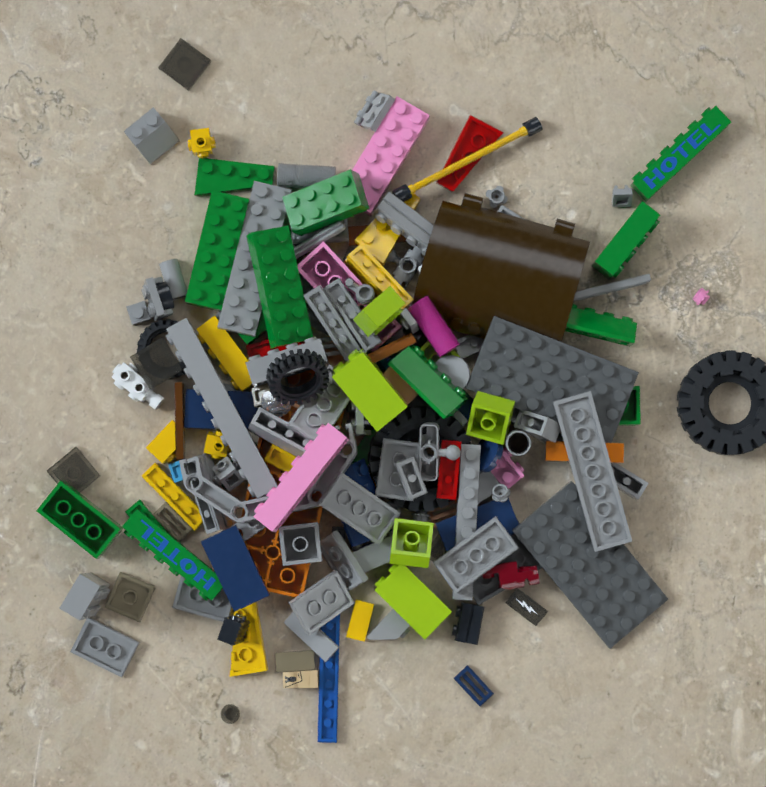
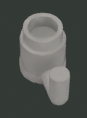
(364, 293)

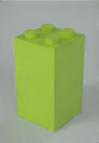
(368, 389)
(412, 600)

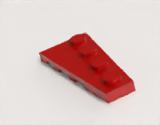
(472, 138)

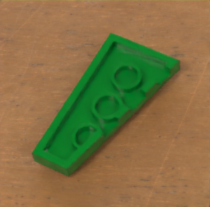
(230, 175)

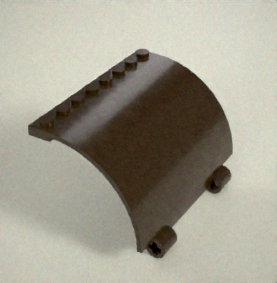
(502, 268)

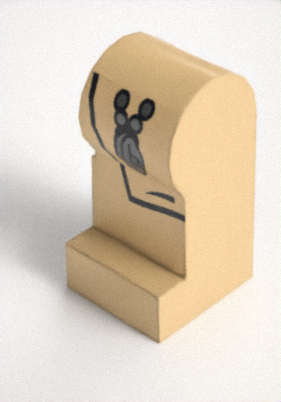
(301, 679)

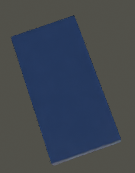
(198, 417)
(485, 513)
(235, 568)

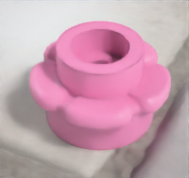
(701, 296)

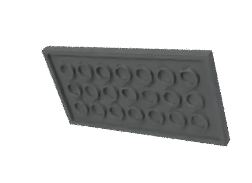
(543, 370)
(602, 585)

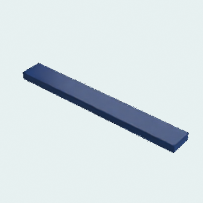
(329, 687)

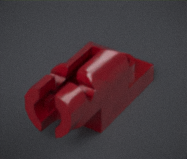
(512, 577)

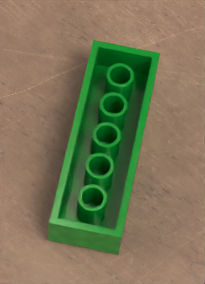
(216, 250)
(279, 286)

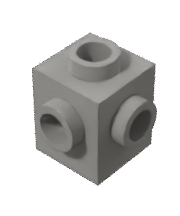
(227, 473)

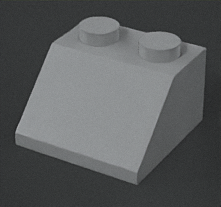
(151, 135)

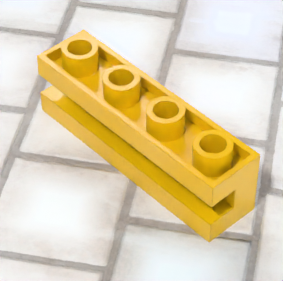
(371, 272)
(227, 352)

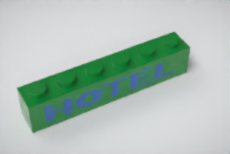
(680, 153)
(174, 554)

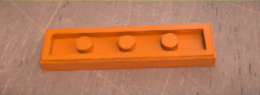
(557, 452)

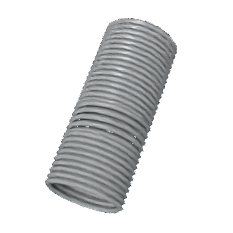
(311, 174)
(527, 447)

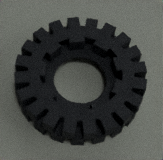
(695, 410)
(406, 428)

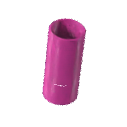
(437, 331)

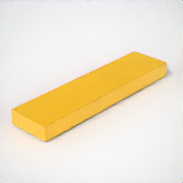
(173, 495)

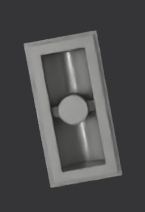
(173, 276)
(411, 477)

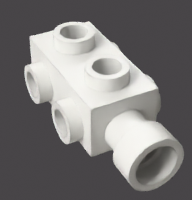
(131, 383)

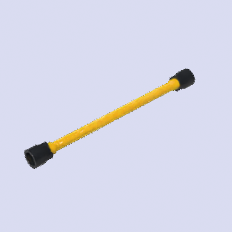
(529, 128)

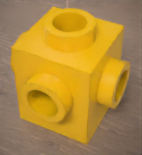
(201, 136)
(212, 448)

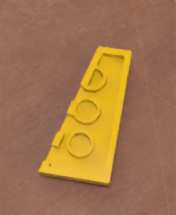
(379, 237)
(249, 655)

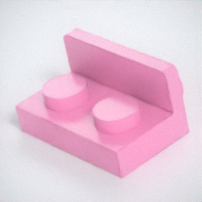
(507, 471)

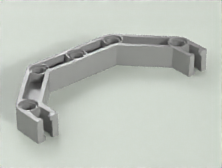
(229, 504)

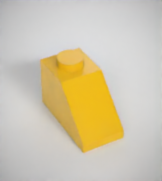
(164, 444)

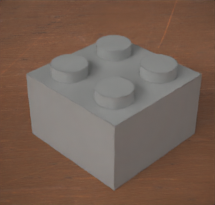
(300, 544)

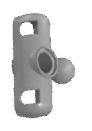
(413, 257)
(431, 440)

